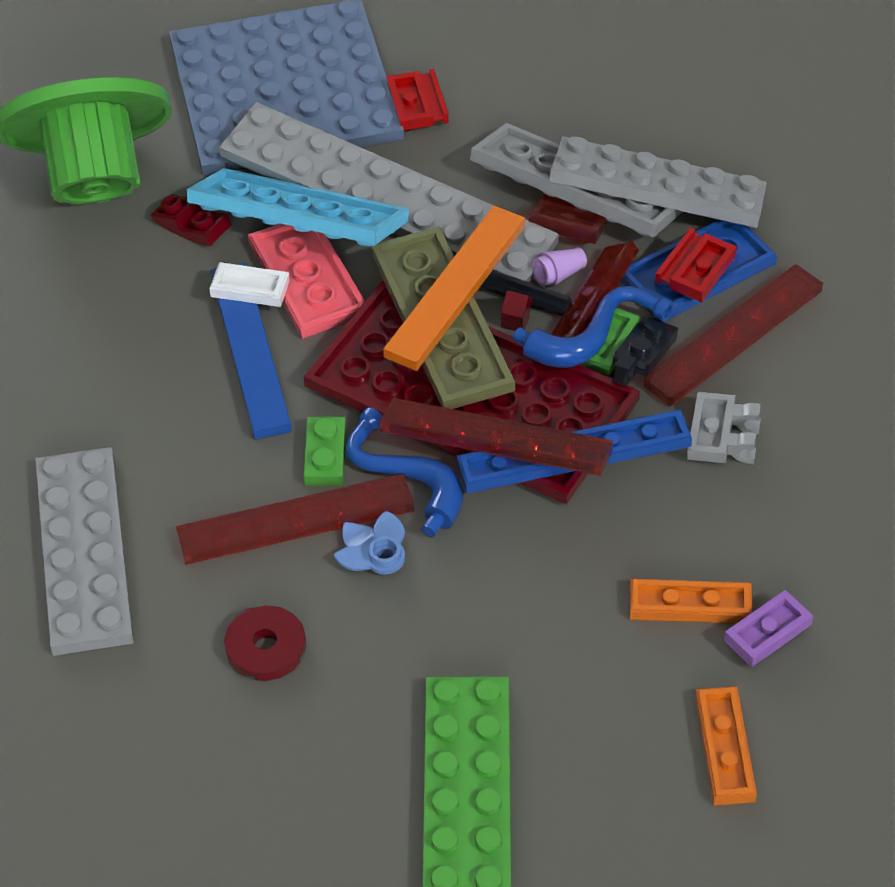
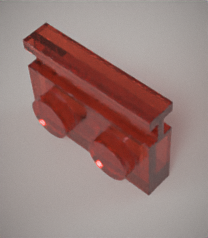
(568, 220)

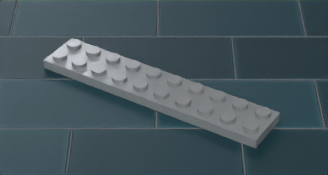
(315, 159)

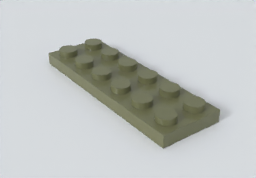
(466, 360)

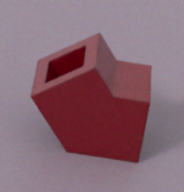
(515, 311)

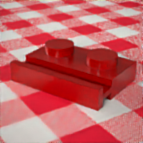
(417, 99)
(696, 264)

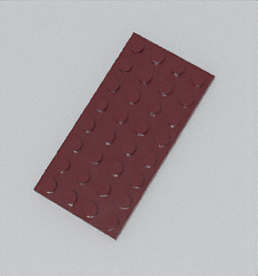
(544, 396)

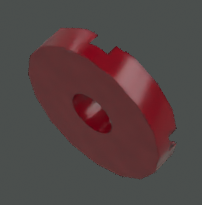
(265, 623)

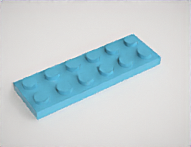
(298, 206)

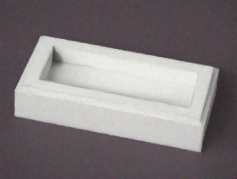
(249, 284)

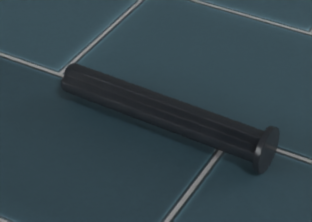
(542, 297)

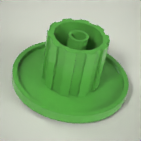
(86, 133)

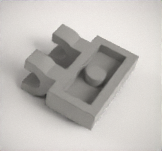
(713, 425)

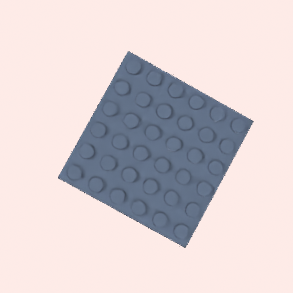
(300, 62)

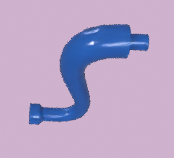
(576, 350)
(440, 478)

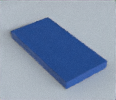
(750, 259)

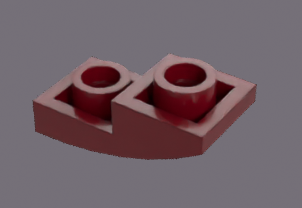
(190, 220)

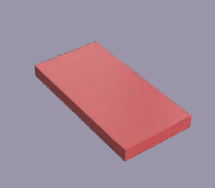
(319, 286)

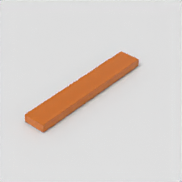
(454, 288)

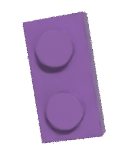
(768, 628)

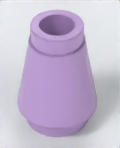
(557, 265)

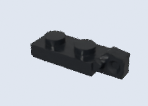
(643, 349)

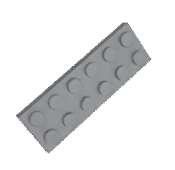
(529, 161)
(658, 181)
(83, 552)

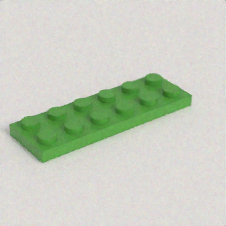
(467, 783)

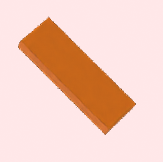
(690, 600)
(725, 746)

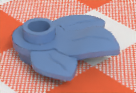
(368, 545)

